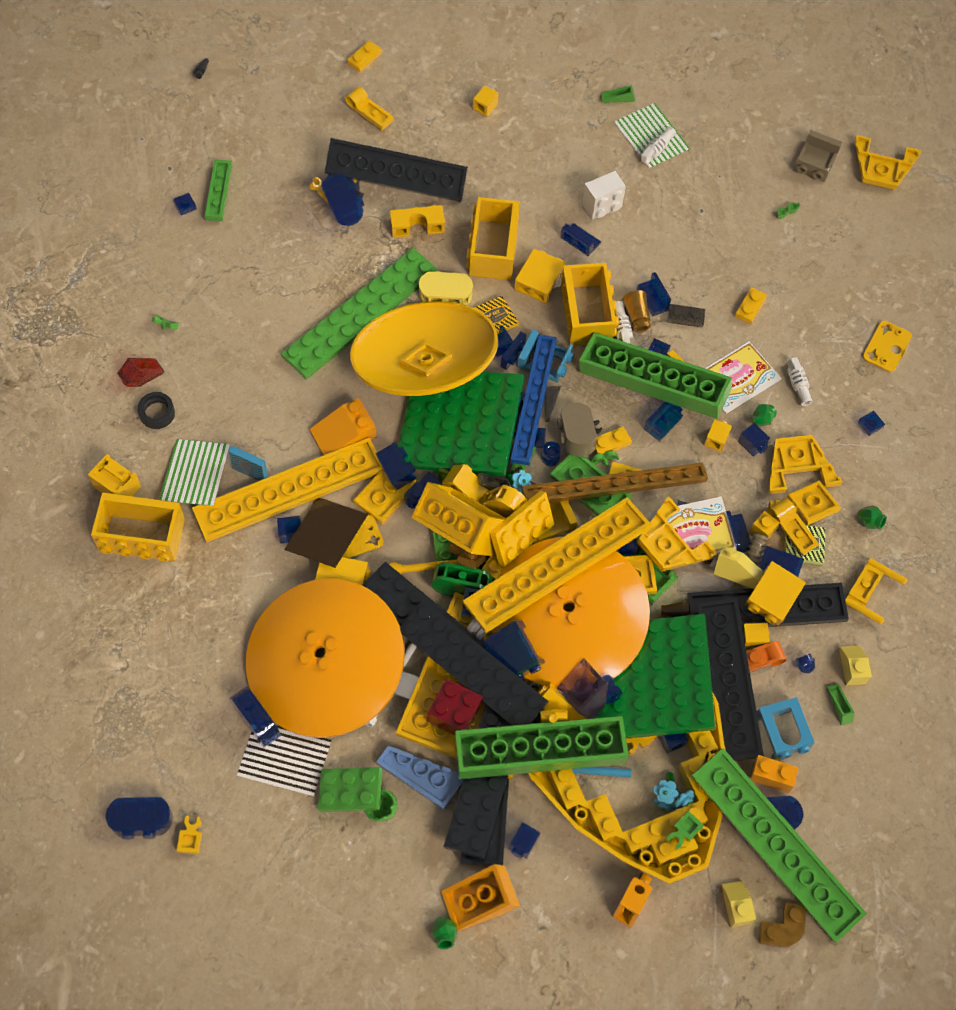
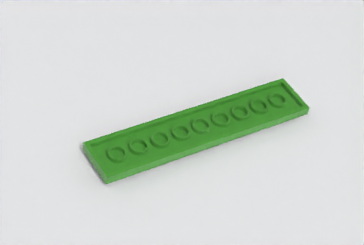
(345, 323)
(779, 845)

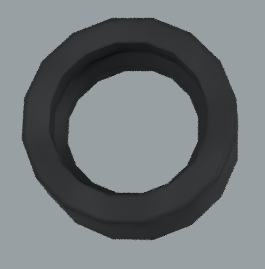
(151, 398)

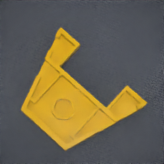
(880, 169)
(797, 456)
(666, 545)

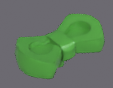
(160, 320)

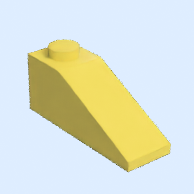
(737, 568)

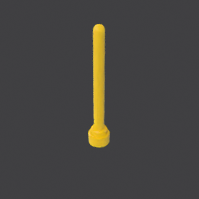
(418, 567)

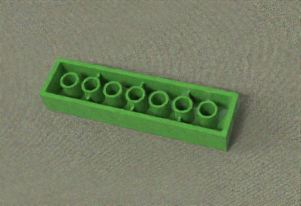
(655, 375)
(541, 747)

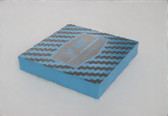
(247, 463)

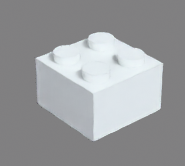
(603, 195)

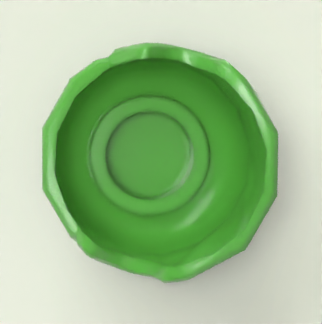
(387, 809)

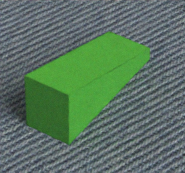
(622, 94)
(841, 705)

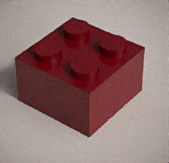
(454, 707)

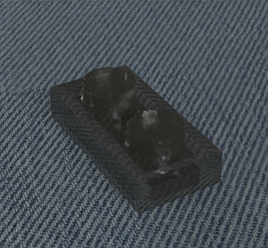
(686, 315)

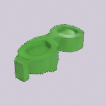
(791, 208)
(604, 457)

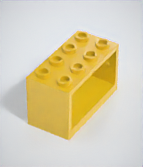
(497, 212)
(587, 276)
(138, 509)
(457, 518)

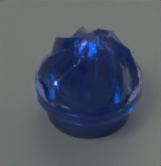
(806, 663)

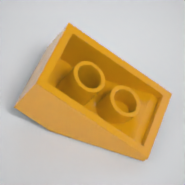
(343, 427)
(480, 897)

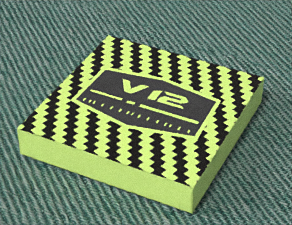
(816, 555)

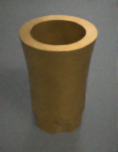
(637, 310)

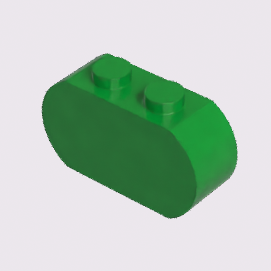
(455, 578)

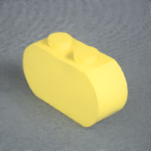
(446, 287)

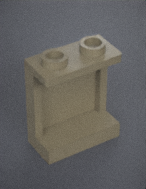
(817, 156)

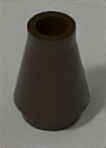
(675, 609)

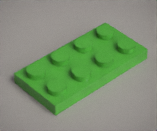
(580, 467)

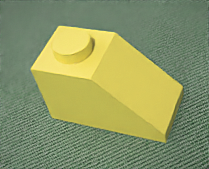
(855, 665)
(738, 904)

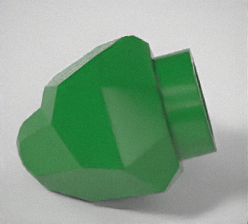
(764, 415)
(872, 517)
(444, 933)

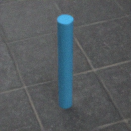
(605, 771)

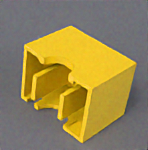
(113, 478)

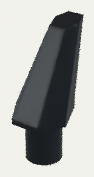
(201, 68)

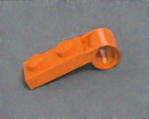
(766, 655)

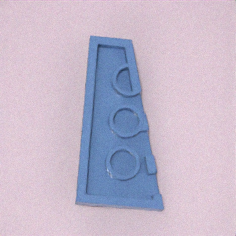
(426, 778)

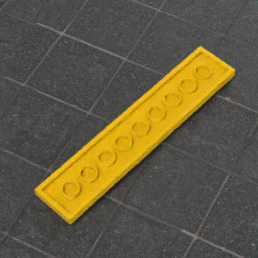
(288, 489)
(556, 564)

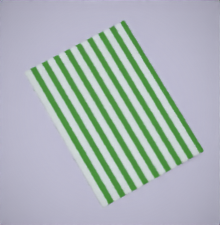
(644, 126)
(194, 472)

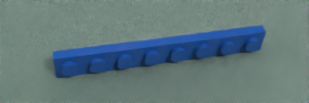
(533, 400)

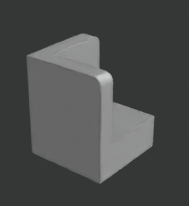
(406, 685)

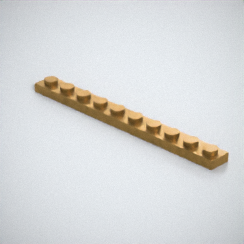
(619, 483)

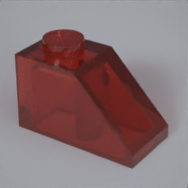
(139, 371)

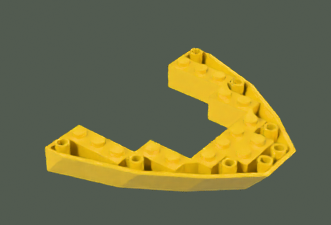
(646, 844)

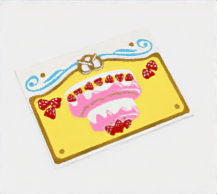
(749, 374)
(703, 522)

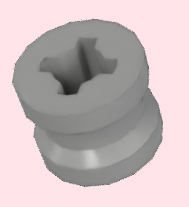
(476, 629)

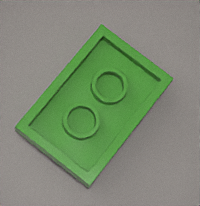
(350, 789)

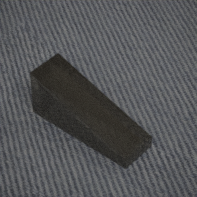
(551, 397)
(491, 482)

